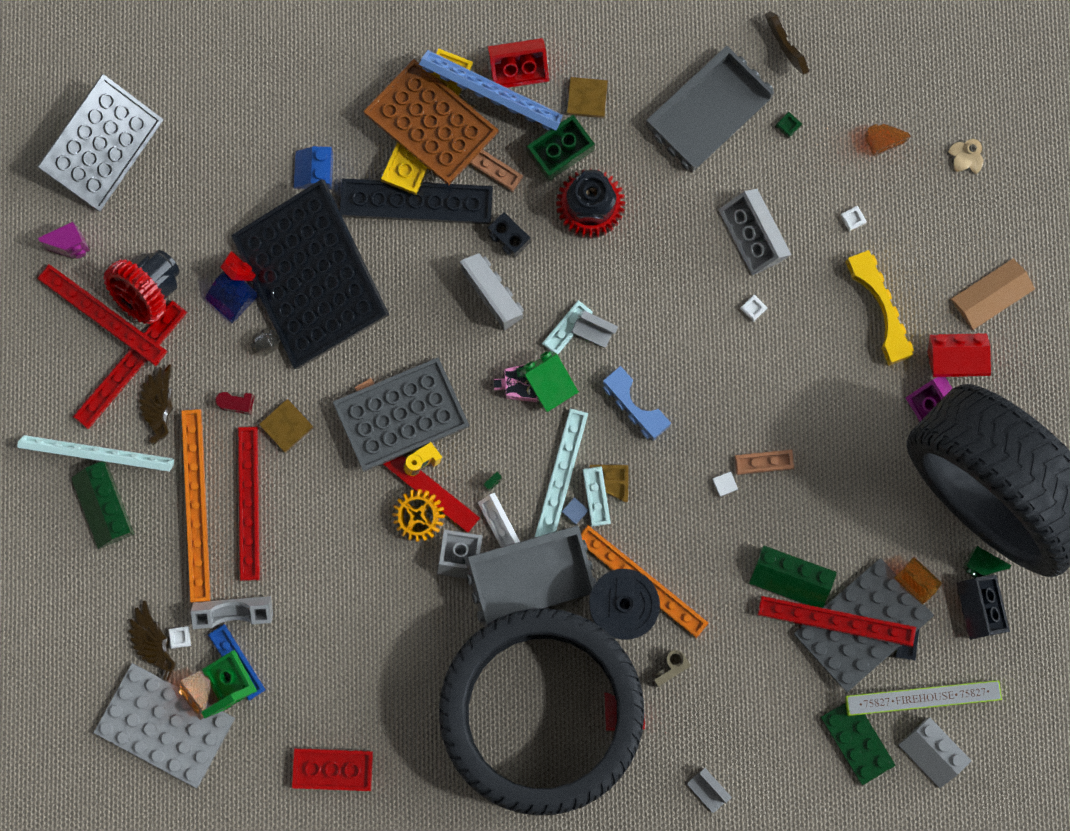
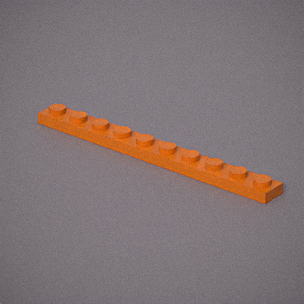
(196, 506)

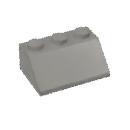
(934, 752)

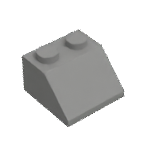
(454, 549)

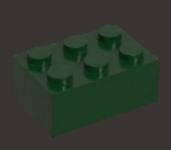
(560, 148)

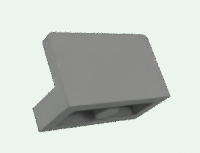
(594, 328)
(709, 790)

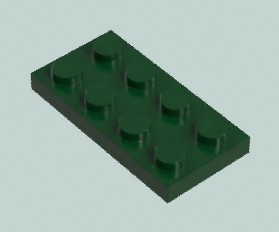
(858, 744)

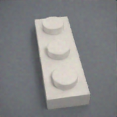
(498, 520)

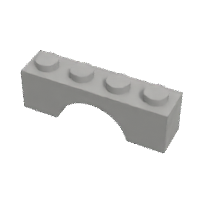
(210, 613)

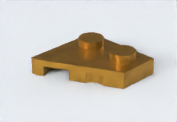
(615, 480)

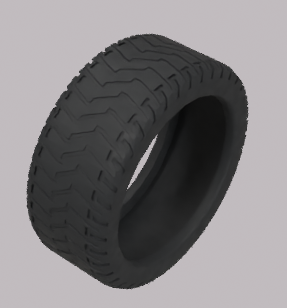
(998, 475)
(497, 637)

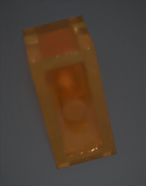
(884, 138)
(196, 691)

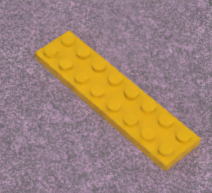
(403, 168)

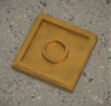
(587, 97)
(286, 425)

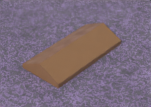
(993, 293)

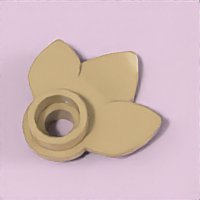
(965, 158)

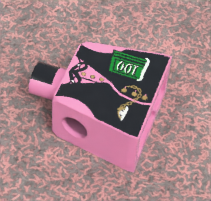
(515, 385)

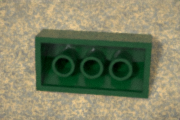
(102, 504)
(792, 577)

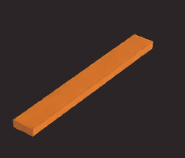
(668, 601)

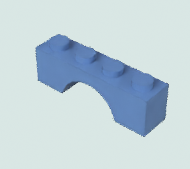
(652, 422)

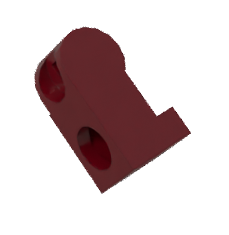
(235, 404)

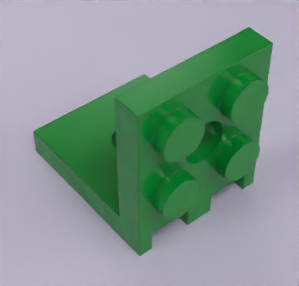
(227, 692)

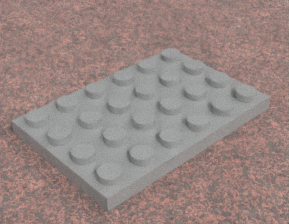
(161, 728)

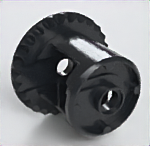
(624, 604)

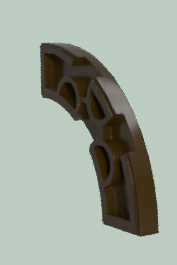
(793, 55)

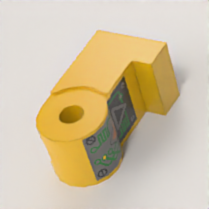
(421, 458)

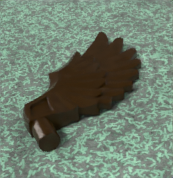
(157, 403)
(151, 641)

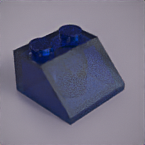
(230, 296)

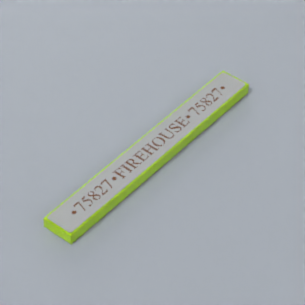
(923, 698)

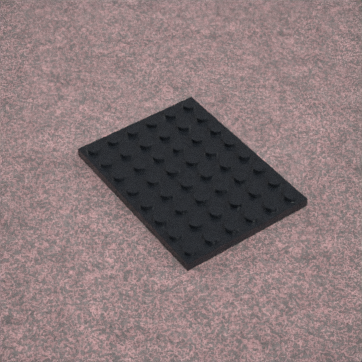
(310, 274)

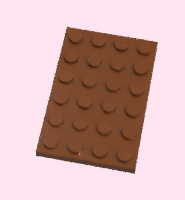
(431, 122)

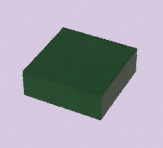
(788, 124)
(492, 481)

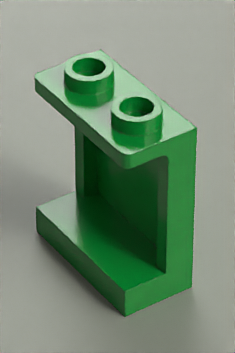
(549, 380)

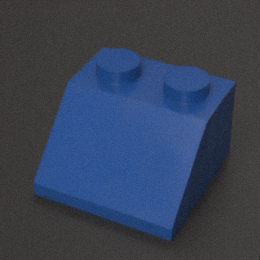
(313, 165)

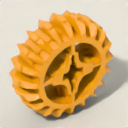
(413, 521)

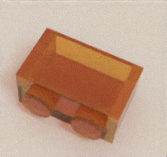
(918, 580)

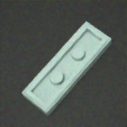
(563, 331)
(596, 496)

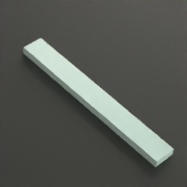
(96, 453)
(562, 472)

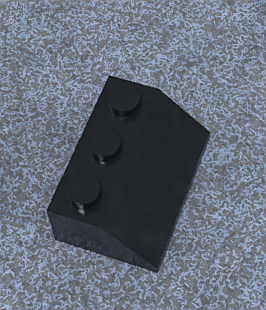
(982, 607)

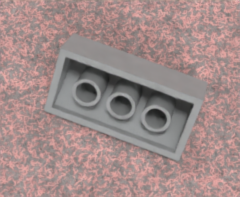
(754, 231)
(491, 290)

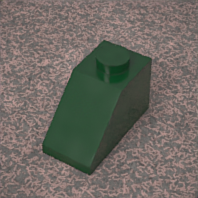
(984, 563)

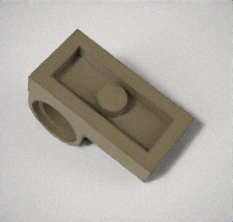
(674, 670)

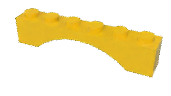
(864, 271)

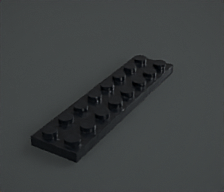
(432, 203)

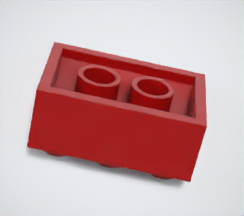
(519, 63)
(959, 355)

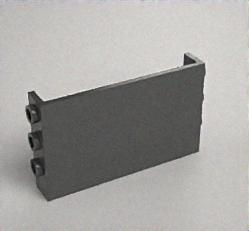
(709, 109)
(530, 574)

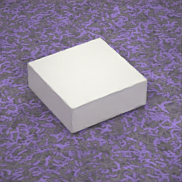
(853, 218)
(753, 308)
(725, 484)
(179, 637)

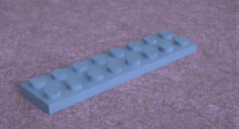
(484, 87)

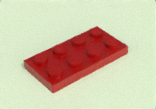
(332, 769)

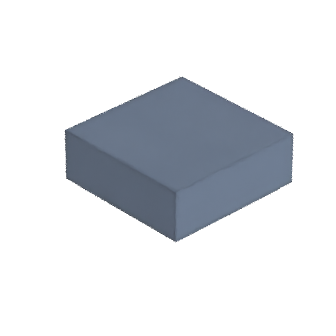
(575, 511)

